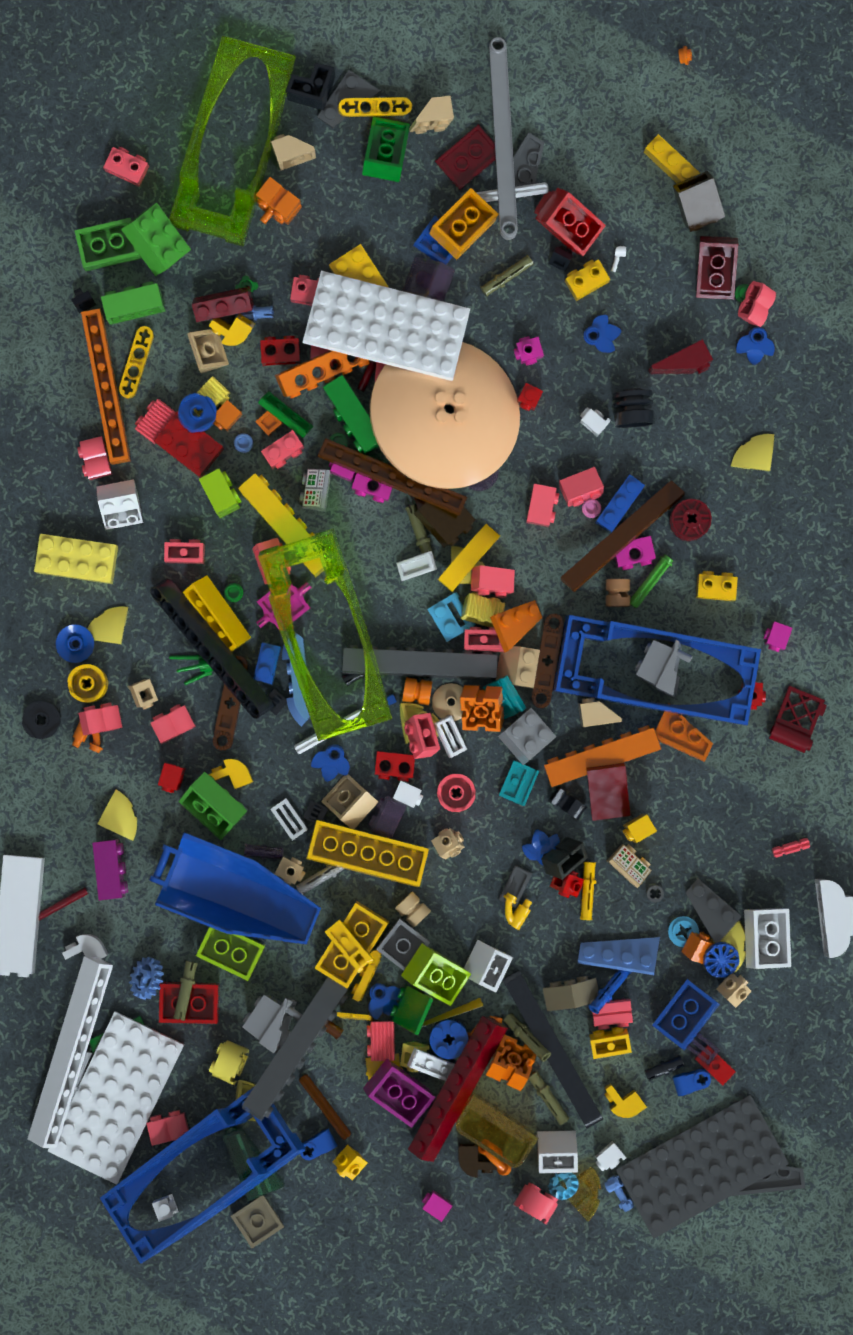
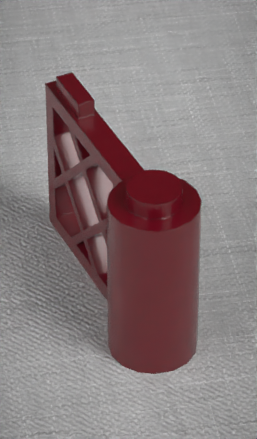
(791, 734)

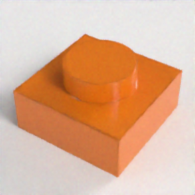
(268, 423)

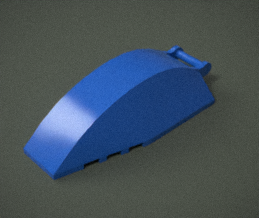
(232, 893)

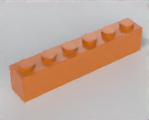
(609, 753)

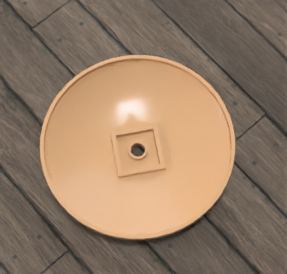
(442, 446)

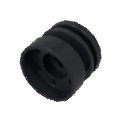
(633, 408)

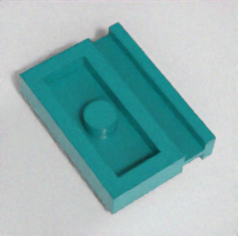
(511, 700)
(518, 783)

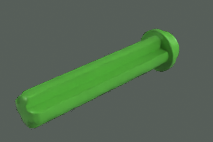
(651, 580)

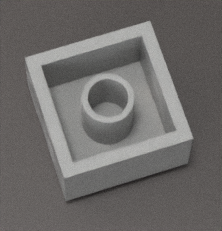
(527, 736)
(401, 944)

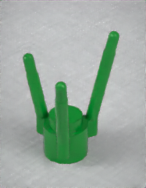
(202, 665)

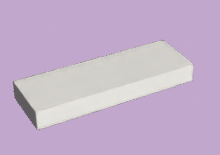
(430, 1064)

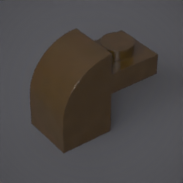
(469, 1160)

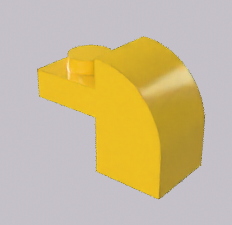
(233, 334)
(236, 770)
(626, 1106)

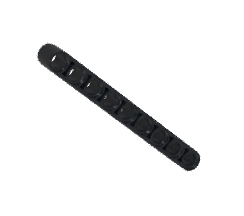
(211, 648)
(558, 1059)

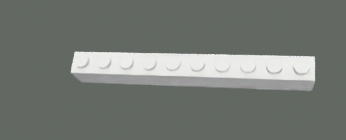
(70, 1052)

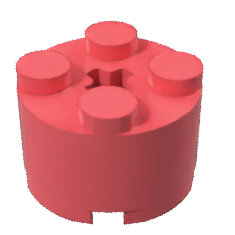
(460, 803)
(535, 1203)

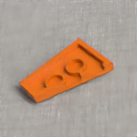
(515, 623)
(681, 735)

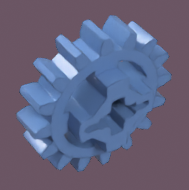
(146, 978)

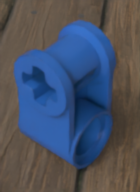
(688, 1082)
(321, 1143)

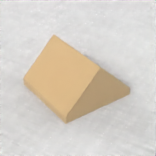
(207, 350)

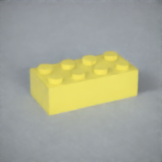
(76, 558)

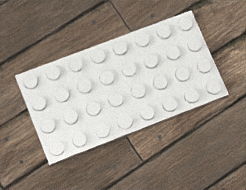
(386, 325)
(116, 1097)

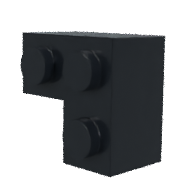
(312, 91)

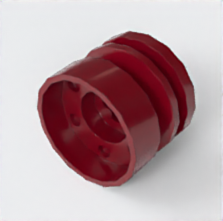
(692, 531)

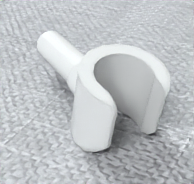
(620, 251)

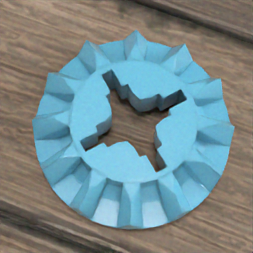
(674, 928)
(560, 1192)

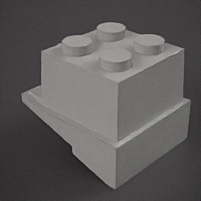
(661, 666)
(271, 1021)

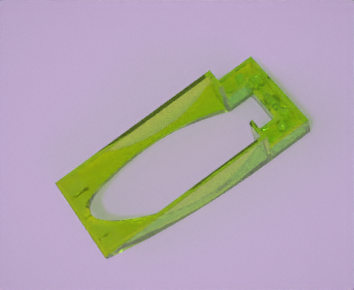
(184, 211)
(274, 565)

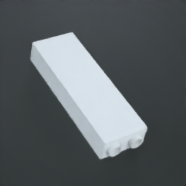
(20, 913)

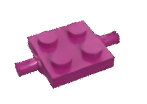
(298, 605)

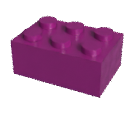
(110, 869)
(399, 1093)

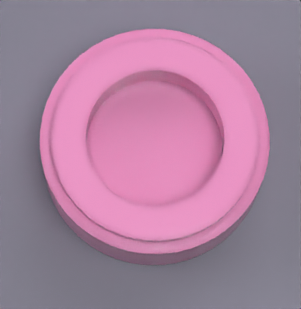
(591, 508)

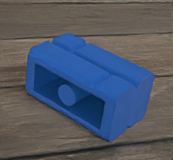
(267, 663)

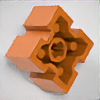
(278, 202)
(482, 708)
(511, 1063)

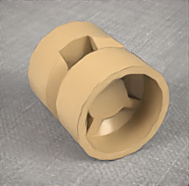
(412, 909)

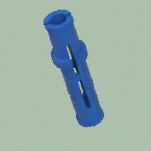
(605, 994)

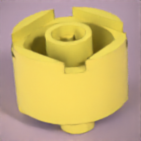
(229, 1062)

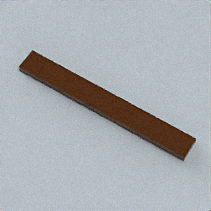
(390, 476)
(622, 536)

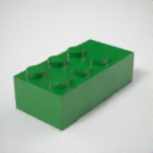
(352, 413)

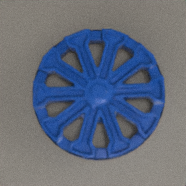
(721, 959)

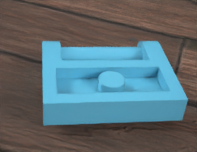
(445, 620)

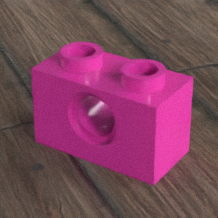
(380, 495)
(646, 554)

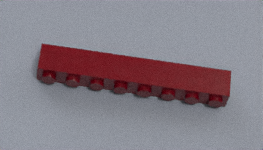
(457, 1088)

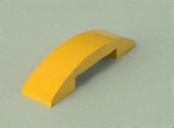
(468, 557)

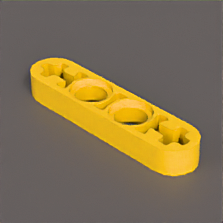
(374, 104)
(139, 363)

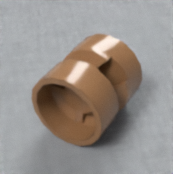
(618, 593)

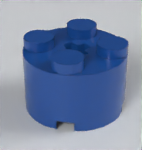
(443, 1048)

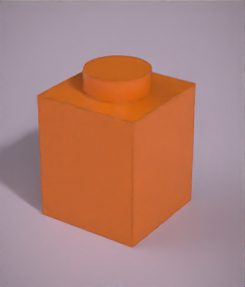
(226, 416)
(696, 946)

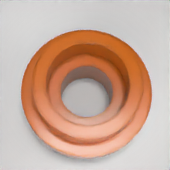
(685, 55)

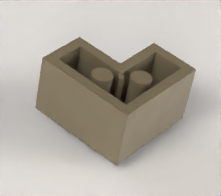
(571, 993)

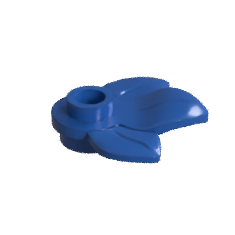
(605, 334)
(755, 348)
(331, 766)
(540, 845)
(384, 1002)

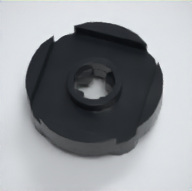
(30, 719)

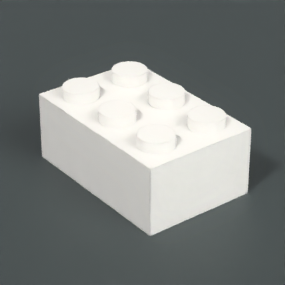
(767, 938)

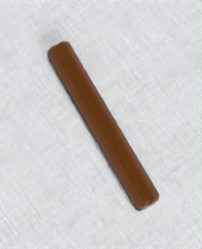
(324, 1106)

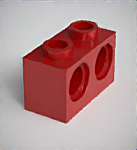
(280, 356)
(395, 760)
(171, 777)

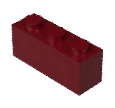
(222, 304)

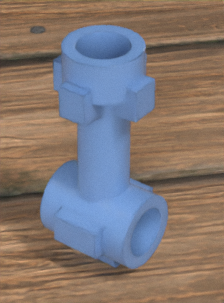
(615, 1184)

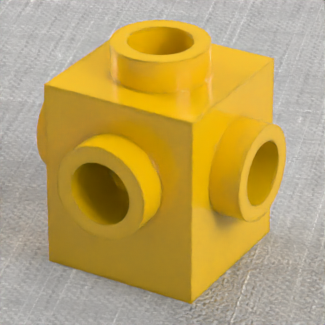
(349, 1162)

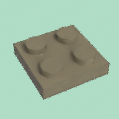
(257, 1221)

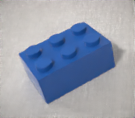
(685, 1014)

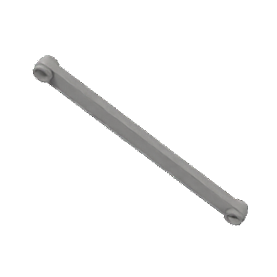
(503, 138)

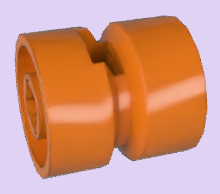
(417, 691)

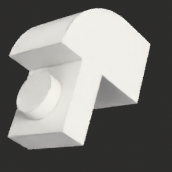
(89, 944)

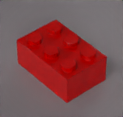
(570, 221)
(193, 450)
(202, 1004)

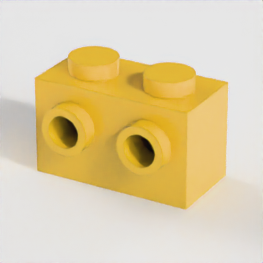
(587, 279)
(716, 587)
(610, 1042)

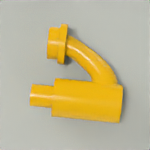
(518, 917)

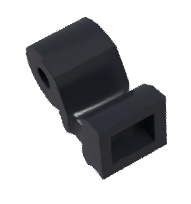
(567, 803)

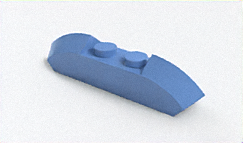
(296, 703)

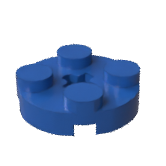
(192, 422)

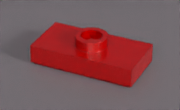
(717, 1068)

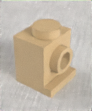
(150, 695)

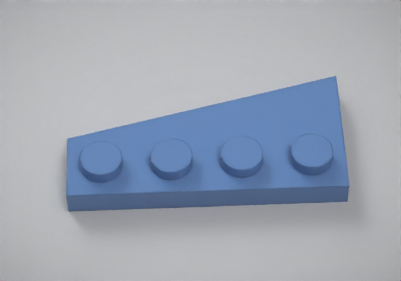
(624, 955)

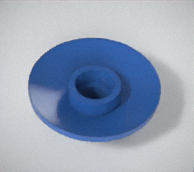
(65, 641)

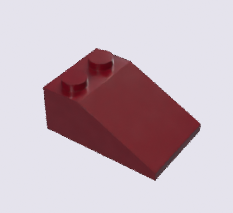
(717, 267)
(687, 361)

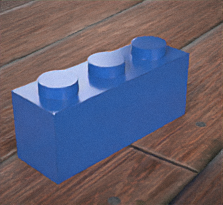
(620, 504)

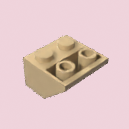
(435, 115)

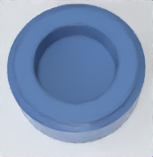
(243, 443)

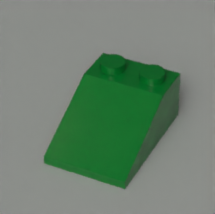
(386, 149)
(411, 1008)

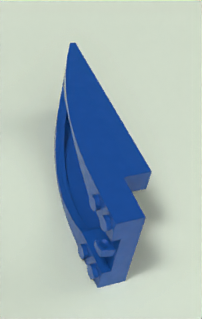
(740, 658)
(122, 1197)

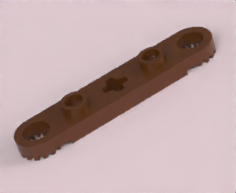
(546, 674)
(227, 717)

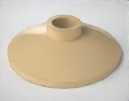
(440, 699)

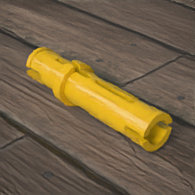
(588, 890)

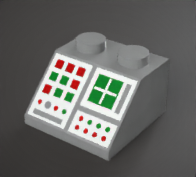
(316, 489)

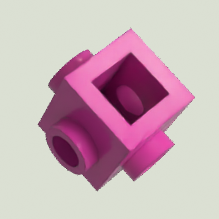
(531, 344)

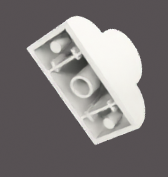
(835, 917)

